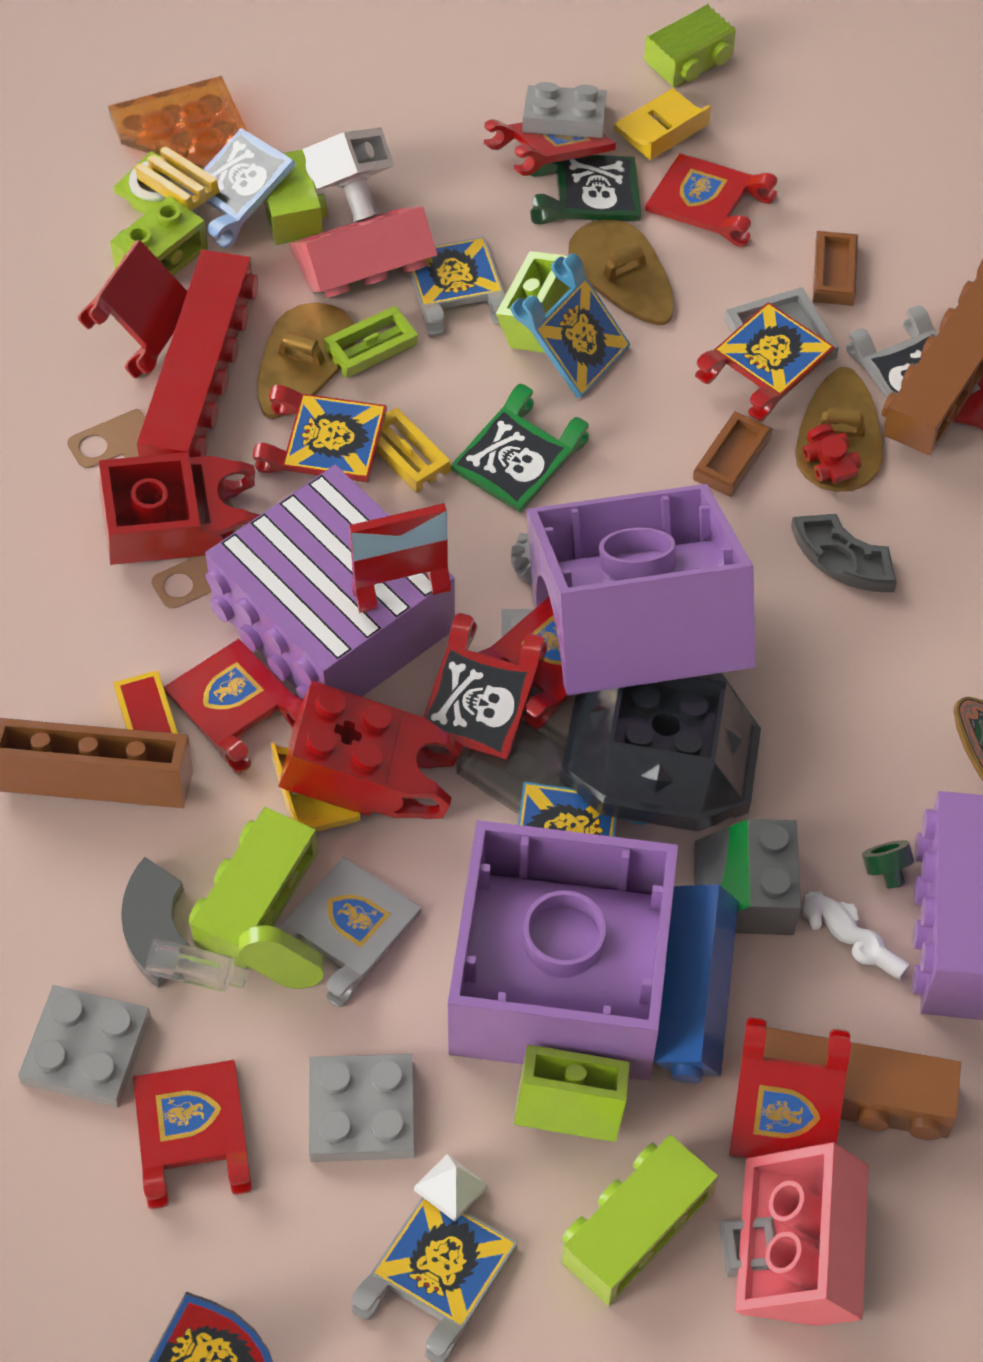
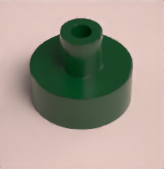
(889, 860)

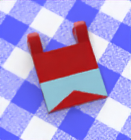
(398, 549)

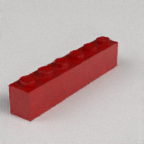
(199, 356)

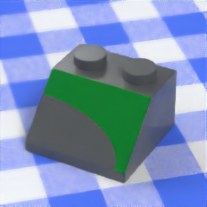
(758, 868)

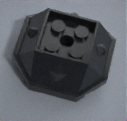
(664, 752)

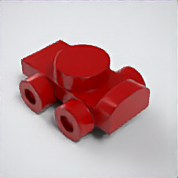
(832, 453)

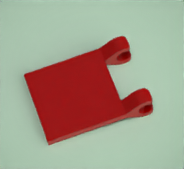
(144, 302)

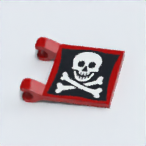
(482, 696)

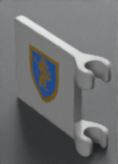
(352, 923)

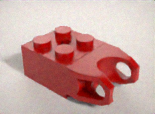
(170, 505)
(365, 755)

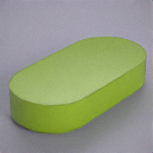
(281, 957)

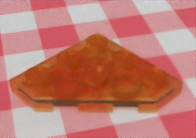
(187, 119)

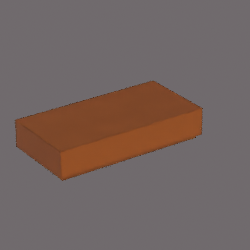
(835, 268)
(732, 454)

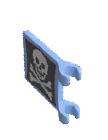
(246, 176)

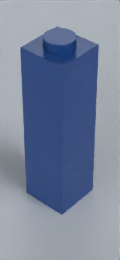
(696, 982)

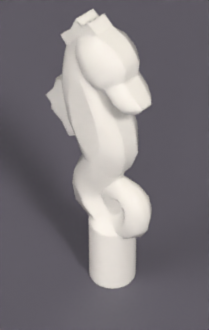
(842, 923)

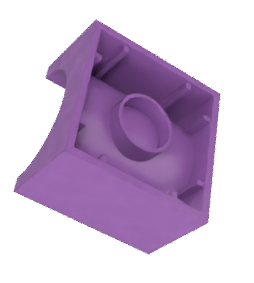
(643, 587)
(561, 945)

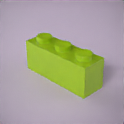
(254, 883)
(637, 1218)

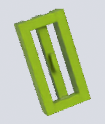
(374, 347)

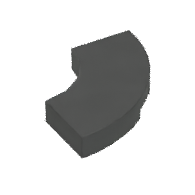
(842, 555)
(149, 912)

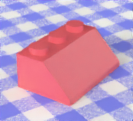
(365, 250)
(819, 1240)

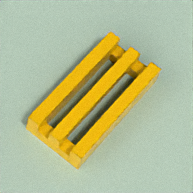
(184, 176)
(425, 473)

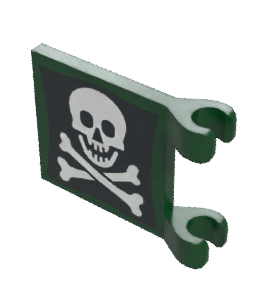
(590, 190)

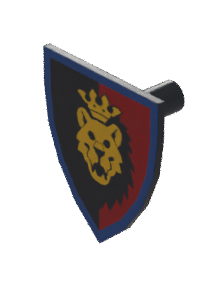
(208, 1333)

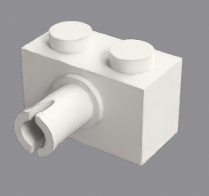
(347, 163)

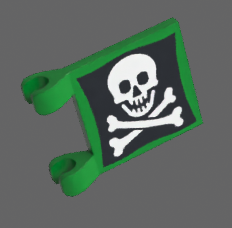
(515, 457)

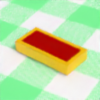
(144, 703)

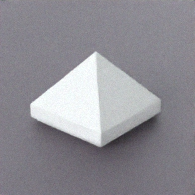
(450, 1187)

